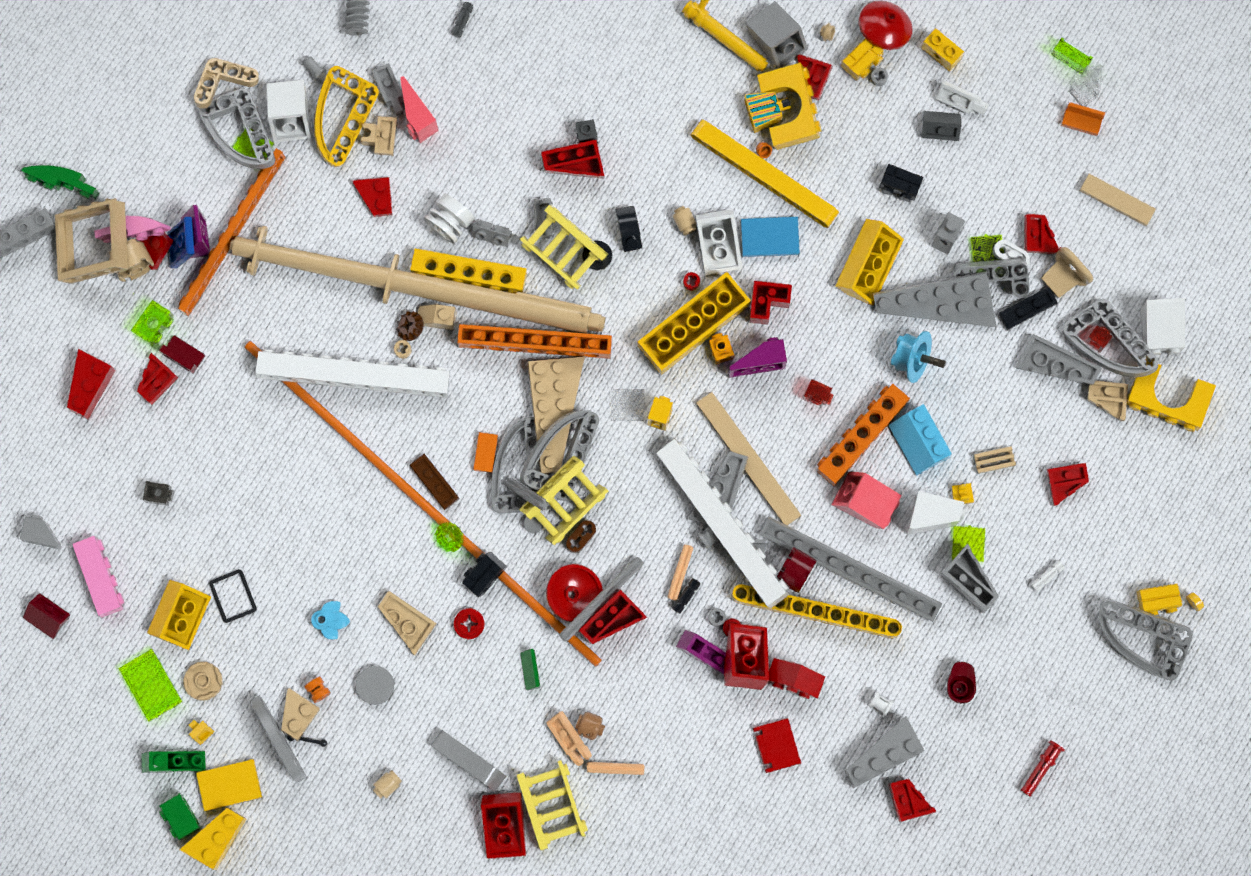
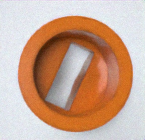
(764, 150)

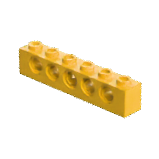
(422, 258)

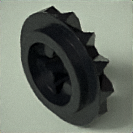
(596, 264)

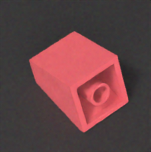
(867, 499)

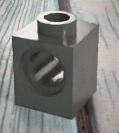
(586, 131)

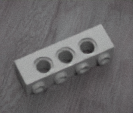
(26, 232)

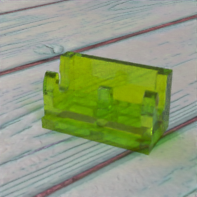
(1071, 56)

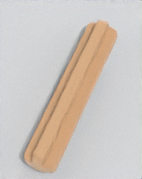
(680, 572)
(615, 768)

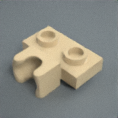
(381, 135)

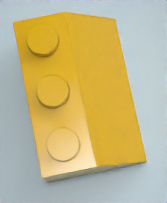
(179, 614)

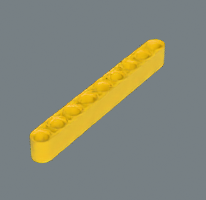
(764, 173)
(825, 617)

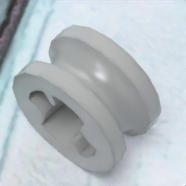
(882, 81)
(722, 614)

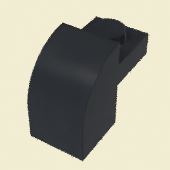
(629, 228)

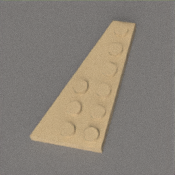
(553, 395)

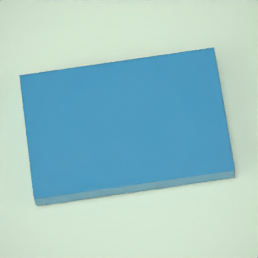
(770, 236)

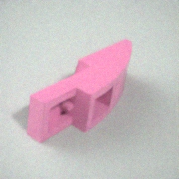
(136, 227)

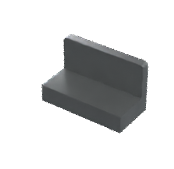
(941, 125)

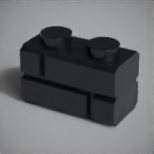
(901, 183)
(483, 574)

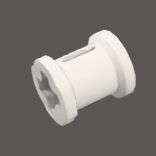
(881, 703)

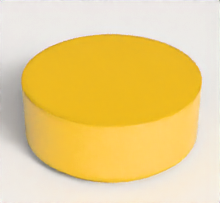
(1195, 601)

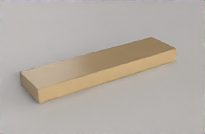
(1117, 199)

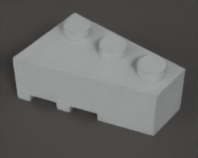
(970, 580)

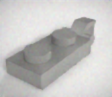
(389, 87)

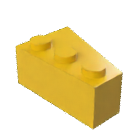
(215, 839)

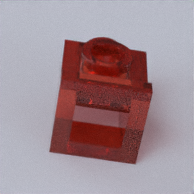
(1099, 338)
(818, 393)

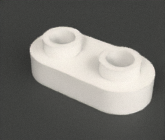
(1011, 252)

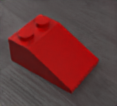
(746, 657)
(503, 825)

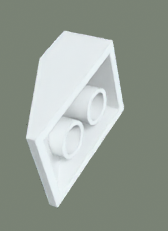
(719, 241)

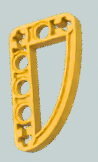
(353, 115)

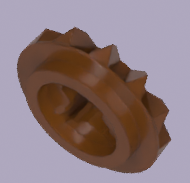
(414, 330)

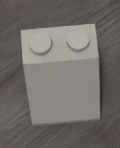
(777, 35)

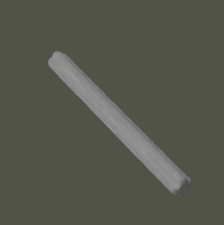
(602, 598)

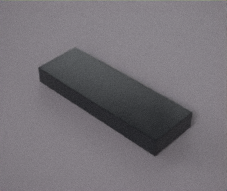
(1028, 308)

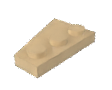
(407, 621)

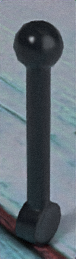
(323, 742)

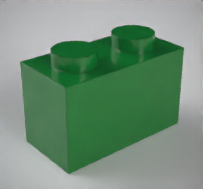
(180, 817)

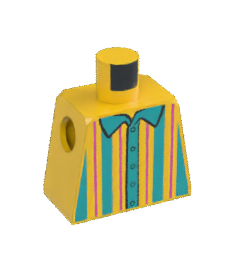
(765, 109)

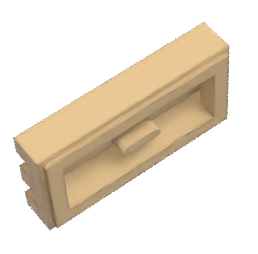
(994, 452)

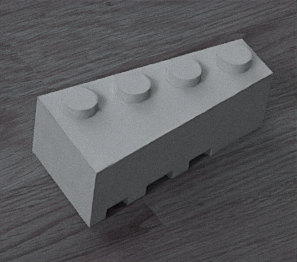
(888, 752)

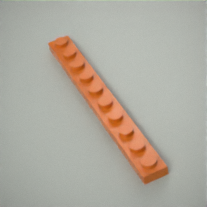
(235, 226)

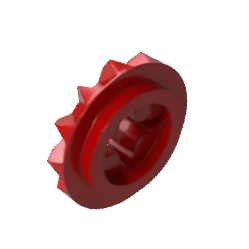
(462, 617)

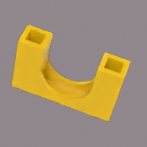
(804, 126)
(1190, 415)

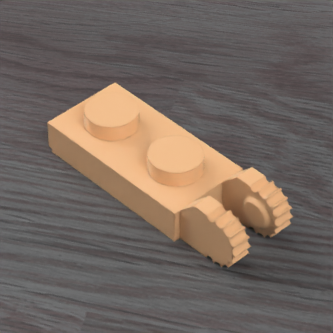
(568, 738)

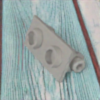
(540, 215)
(483, 231)

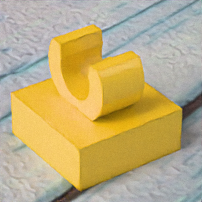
(963, 493)
(200, 732)

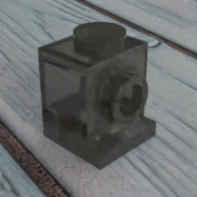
(163, 499)

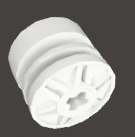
(447, 220)

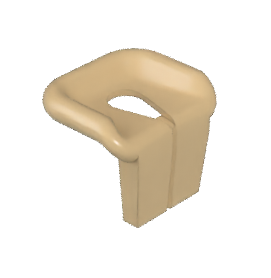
(1062, 278)

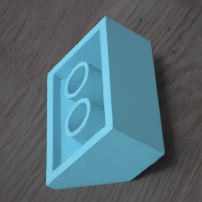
(920, 440)

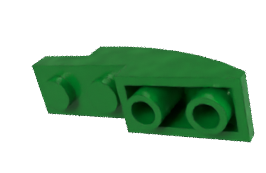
(54, 177)

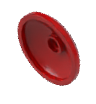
(885, 25)
(574, 579)

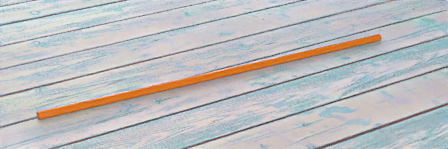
(428, 508)

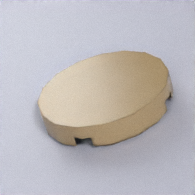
(203, 681)

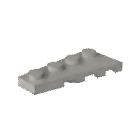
(1051, 360)

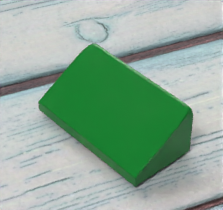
(530, 669)

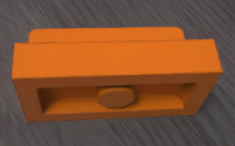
(1082, 119)

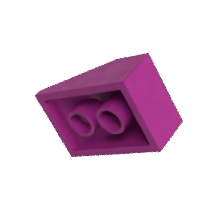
(200, 232)
(764, 358)

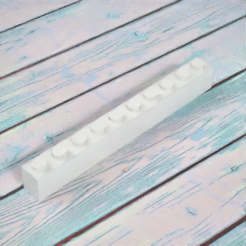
(352, 374)
(723, 524)

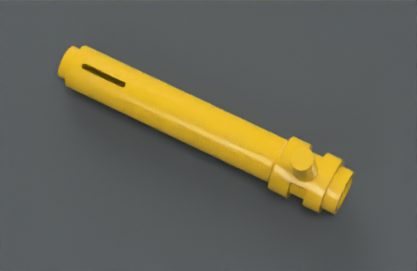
(702, 19)

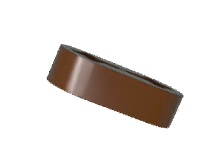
(584, 539)

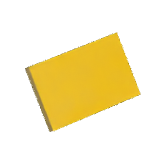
(229, 785)

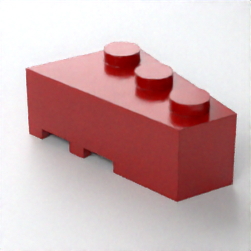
(574, 160)
(88, 383)
(612, 617)

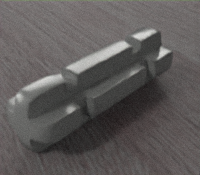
(462, 19)

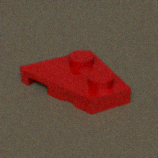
(376, 195)

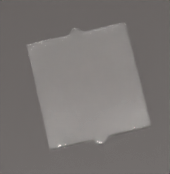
(627, 404)

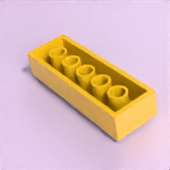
(694, 323)

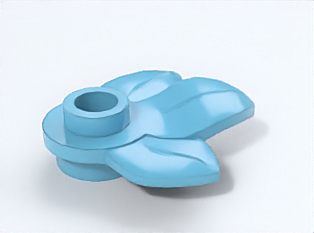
(333, 620)

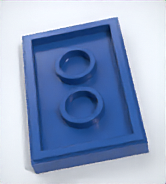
(183, 243)

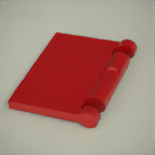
(777, 745)

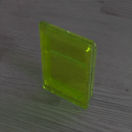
(150, 685)

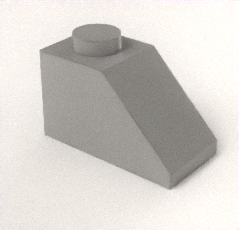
(38, 532)

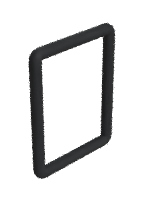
(218, 601)

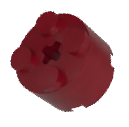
(796, 569)

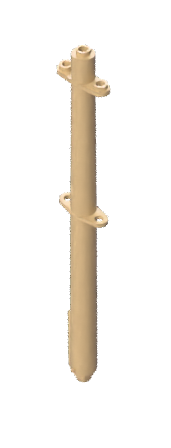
(518, 306)

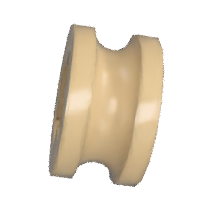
(408, 350)

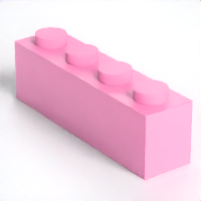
(98, 577)

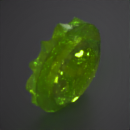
(454, 533)

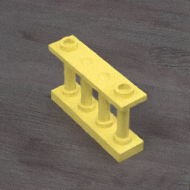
(567, 228)
(558, 482)
(538, 819)

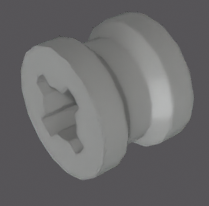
(708, 538)

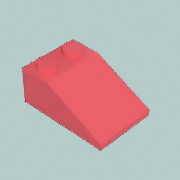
(420, 120)

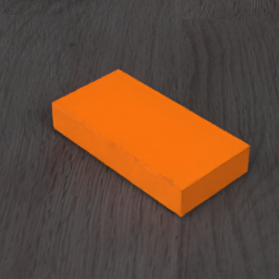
(485, 452)

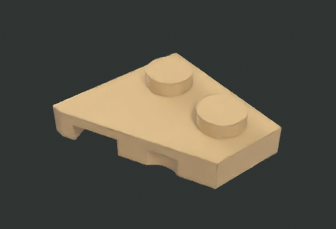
(1109, 397)
(297, 715)

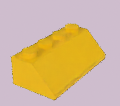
(869, 261)

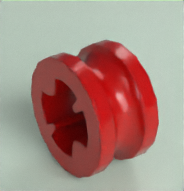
(697, 282)

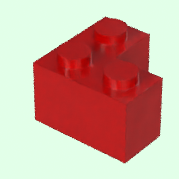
(767, 295)
(795, 678)

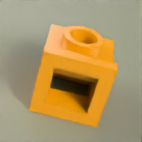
(721, 355)

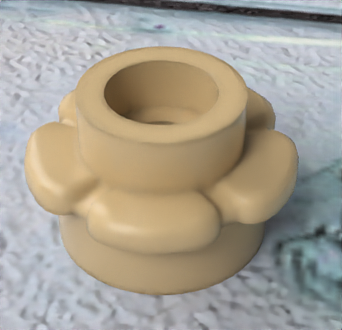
(827, 32)

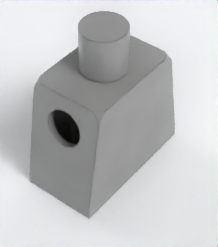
(948, 232)

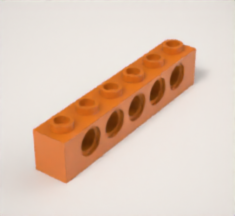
(891, 394)

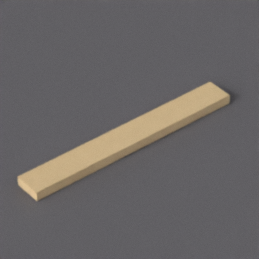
(755, 467)

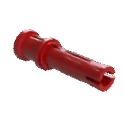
(1028, 789)

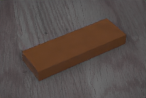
(434, 481)

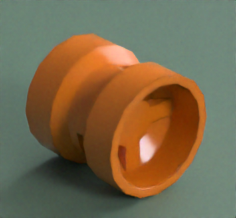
(317, 689)

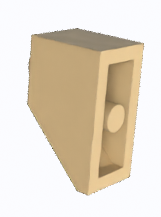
(438, 316)

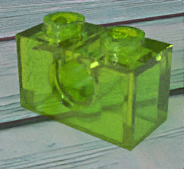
(153, 312)

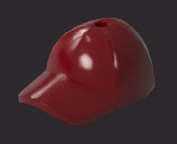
(962, 677)

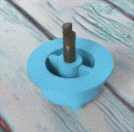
(914, 354)

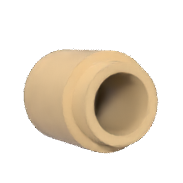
(685, 220)
(387, 784)

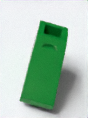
(173, 761)

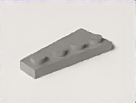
(726, 481)

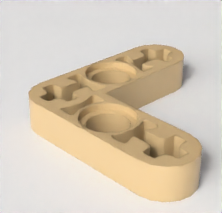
(216, 75)

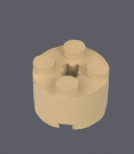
(137, 261)

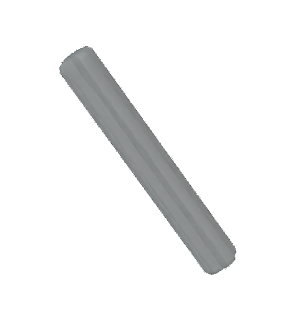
(526, 493)

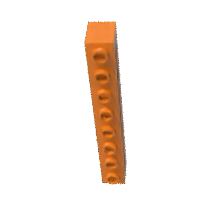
(534, 341)

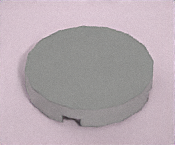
(375, 685)

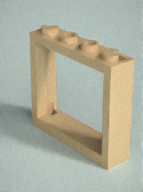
(65, 248)

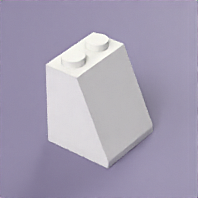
(288, 110)
(1164, 325)
(934, 513)

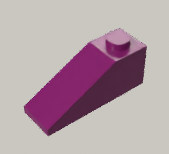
(702, 650)

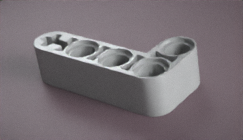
(1009, 274)
(468, 760)

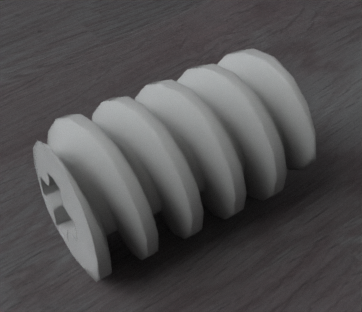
(356, 17)

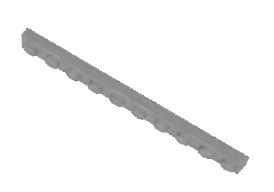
(852, 569)

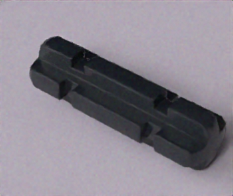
(686, 595)

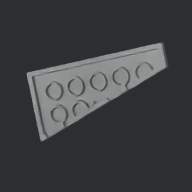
(951, 300)

